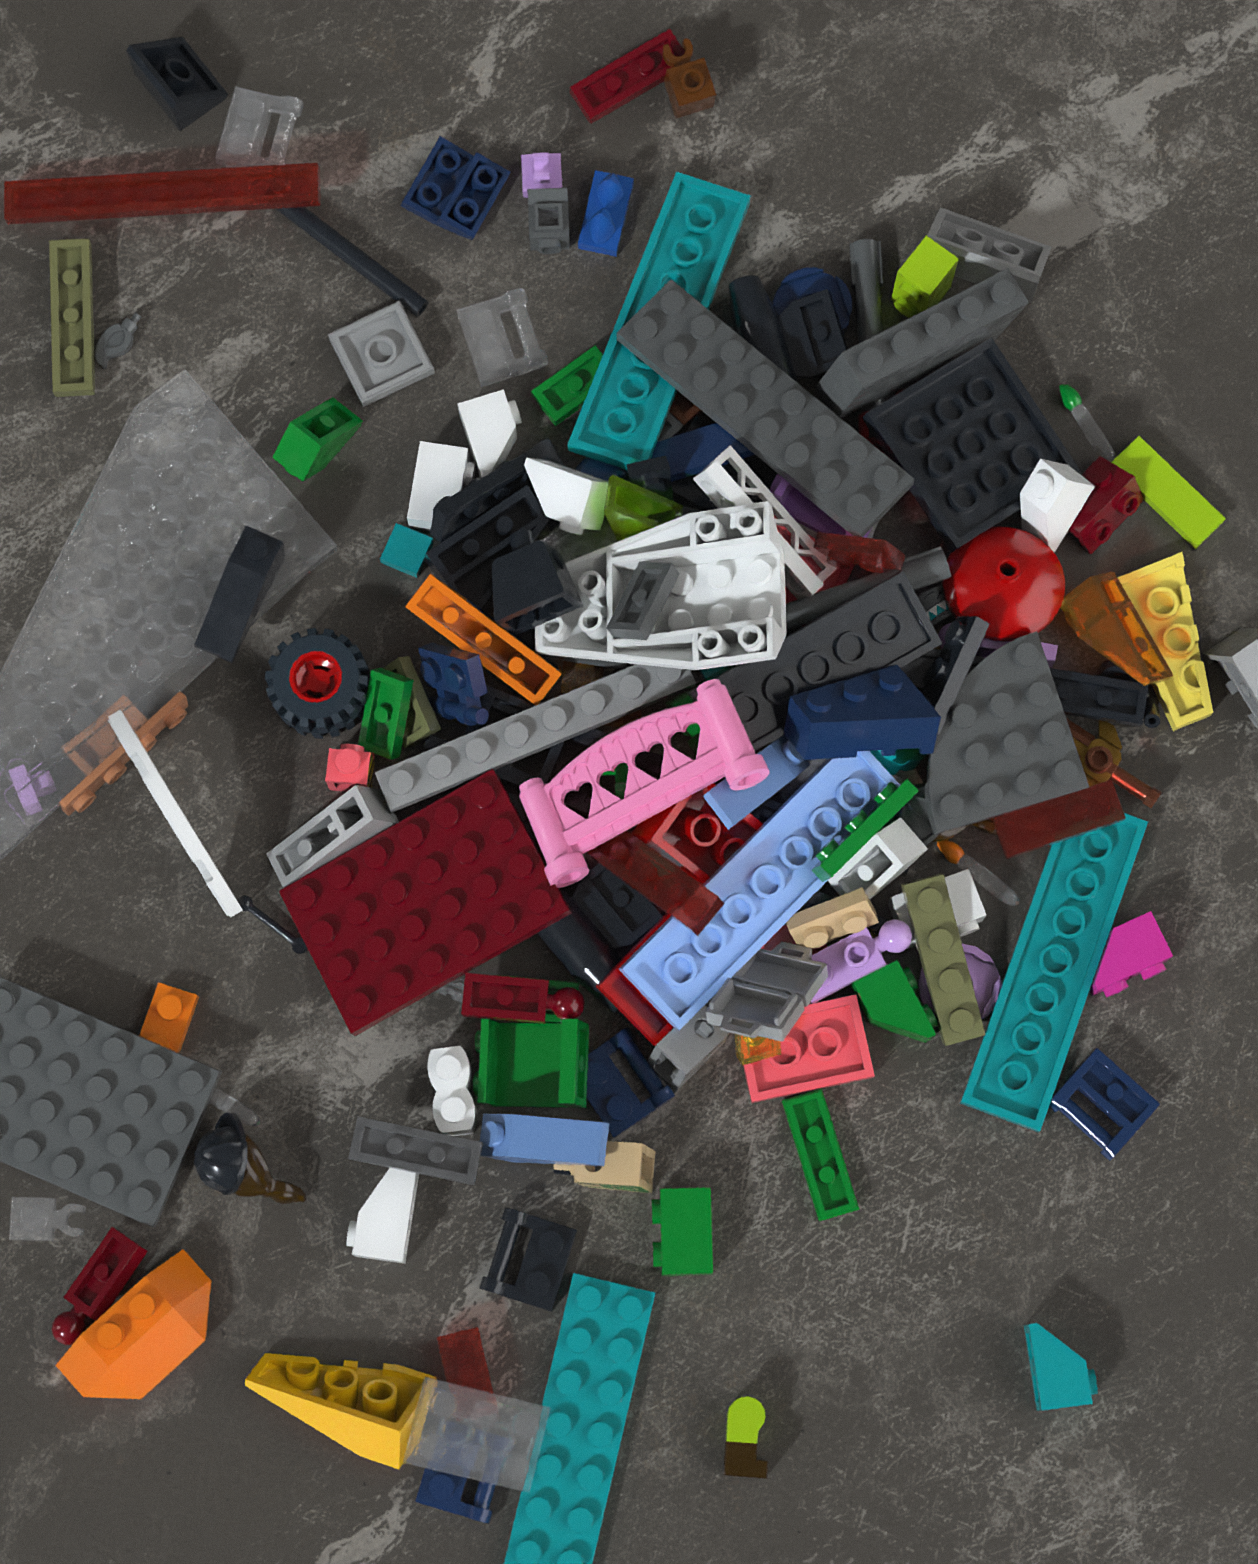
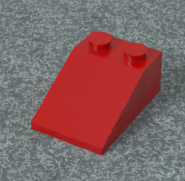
(695, 836)

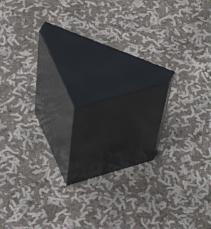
(176, 79)

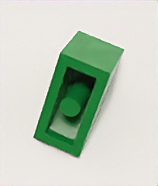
(316, 438)

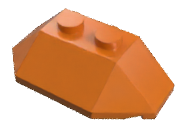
(142, 1333)

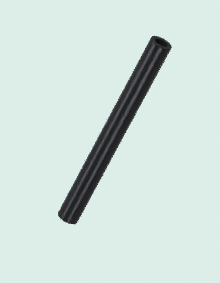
(356, 259)

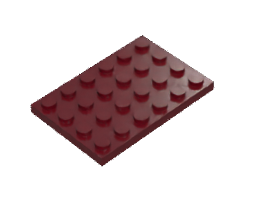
(424, 902)

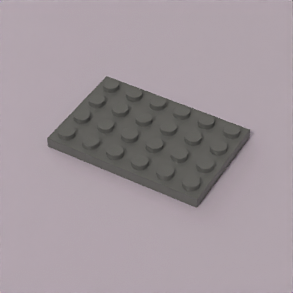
(95, 1104)

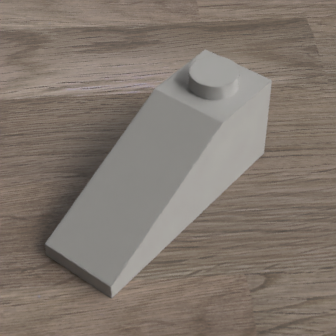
(331, 833)

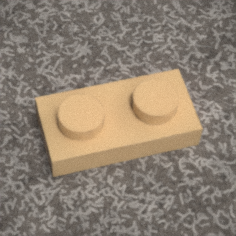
(832, 919)

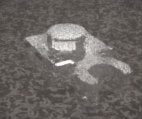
(37, 1219)

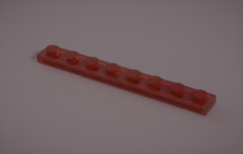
(162, 193)

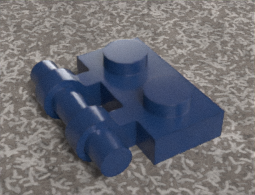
(458, 683)

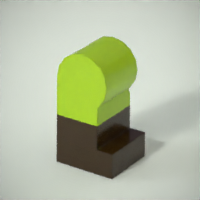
(743, 1422)

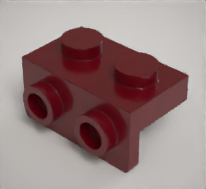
(1108, 505)

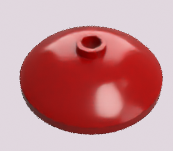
(1008, 603)

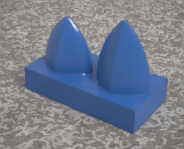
(605, 213)

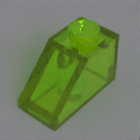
(636, 509)

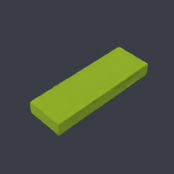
(1170, 493)

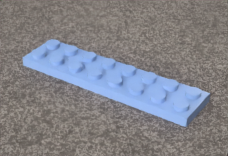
(760, 890)

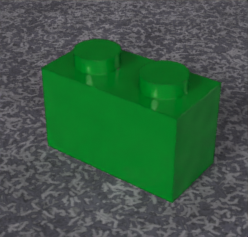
(685, 1232)

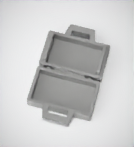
(768, 993)

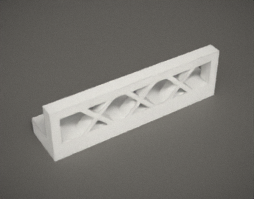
(727, 493)

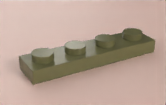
(72, 317)
(943, 959)

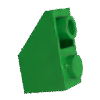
(891, 1003)

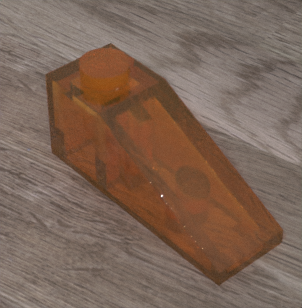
(1111, 625)

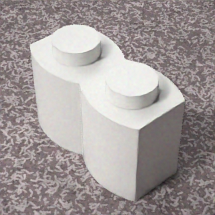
(452, 1078)

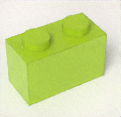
(923, 278)

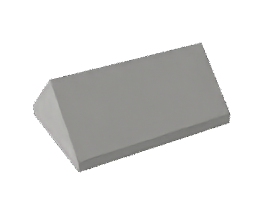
(989, 250)

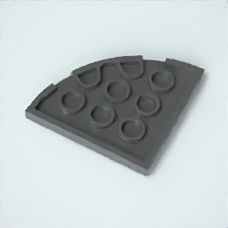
(1002, 742)

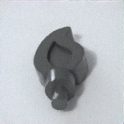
(116, 340)

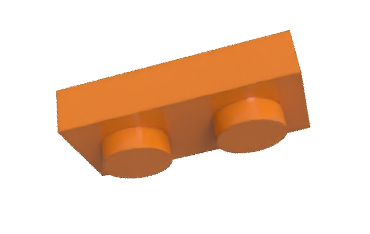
(169, 1016)

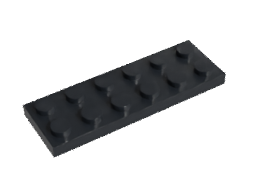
(856, 638)

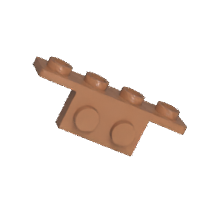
(114, 766)

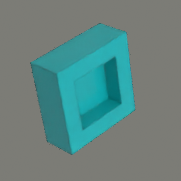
(406, 550)

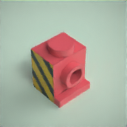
(349, 767)

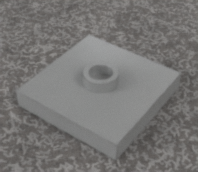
(381, 353)

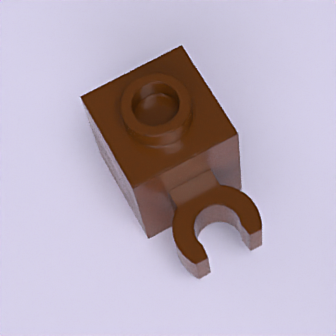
(688, 82)

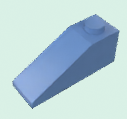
(784, 765)
(543, 1140)

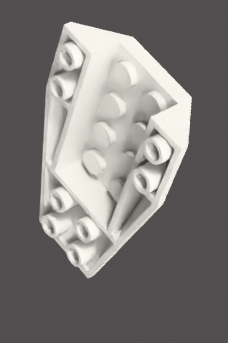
(719, 612)

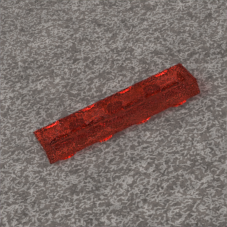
(658, 880)

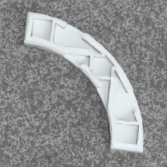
(174, 813)

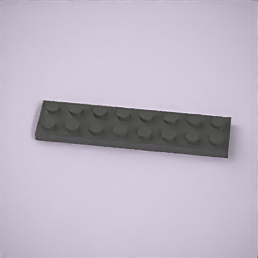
(765, 409)

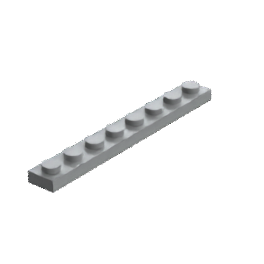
(529, 732)

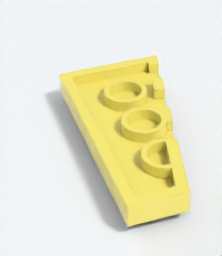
(1165, 608)

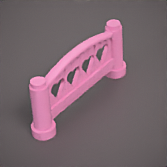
(721, 753)

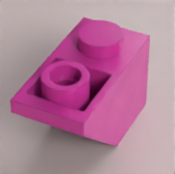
(1130, 951)

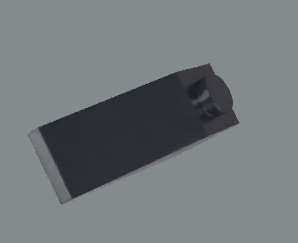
(240, 593)

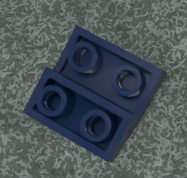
(455, 189)

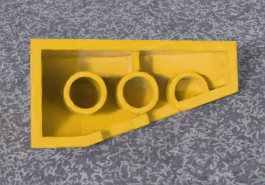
(352, 1405)

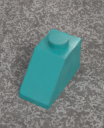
(1057, 1371)

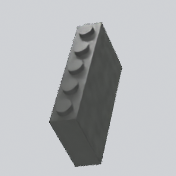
(921, 344)

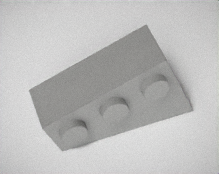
(1239, 661)

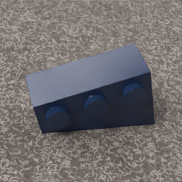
(862, 714)

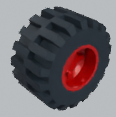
(318, 683)

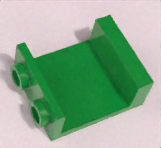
(532, 1064)

